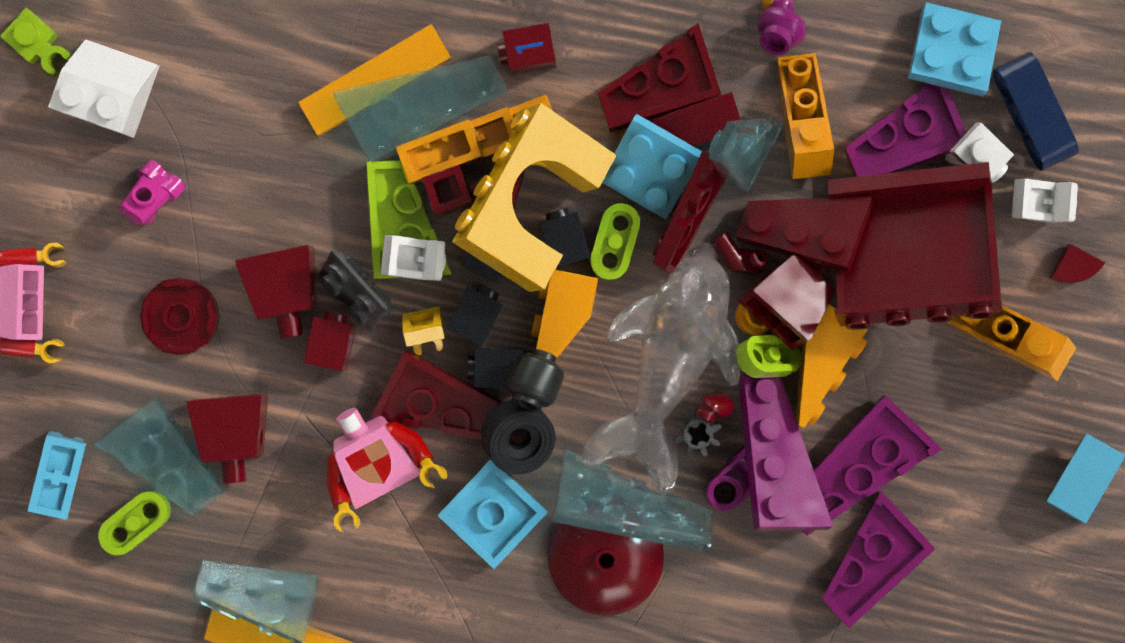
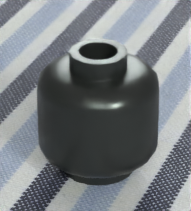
(535, 380)

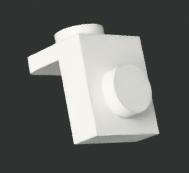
(980, 147)
(1044, 201)
(413, 258)

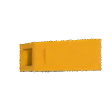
(805, 117)
(565, 311)
(1021, 340)
(823, 365)

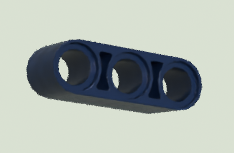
(1035, 111)

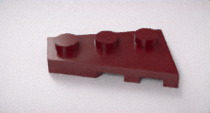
(663, 84)
(689, 214)
(433, 399)

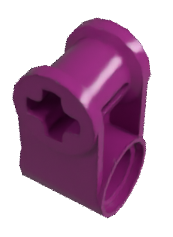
(736, 474)

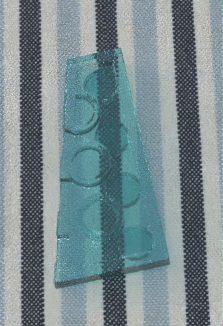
(413, 104)
(628, 508)

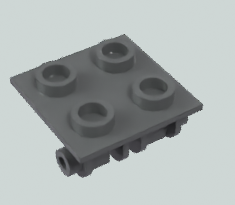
(342, 280)

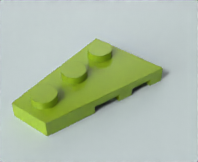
(394, 210)

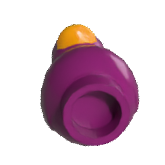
(780, 27)

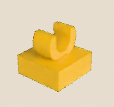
(423, 327)

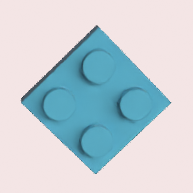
(954, 49)
(651, 166)
(492, 513)

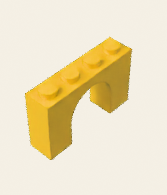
(491, 226)

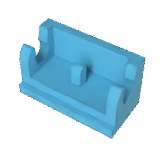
(57, 475)
(1085, 478)

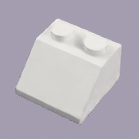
(104, 88)

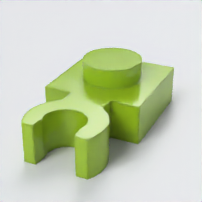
(34, 40)

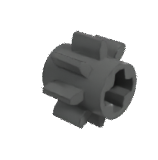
(699, 444)

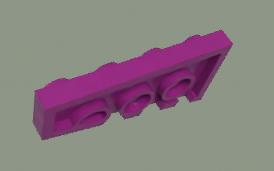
(871, 455)
(778, 465)

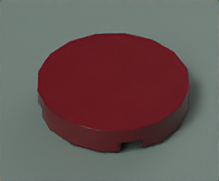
(179, 316)

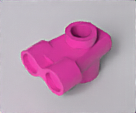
(153, 187)

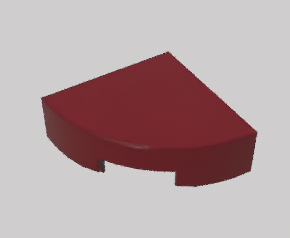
(1075, 266)

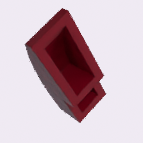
(699, 121)

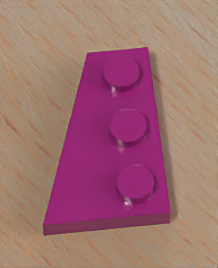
(911, 135)
(876, 561)

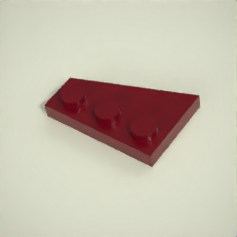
(812, 228)

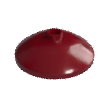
(601, 589)

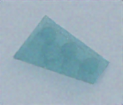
(743, 149)
(164, 455)
(266, 597)

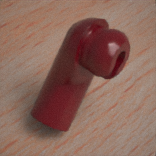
(737, 259)
(713, 405)

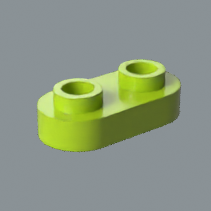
(615, 242)
(767, 357)
(135, 522)

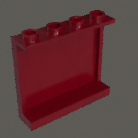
(923, 248)

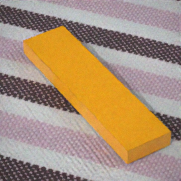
(416, 53)

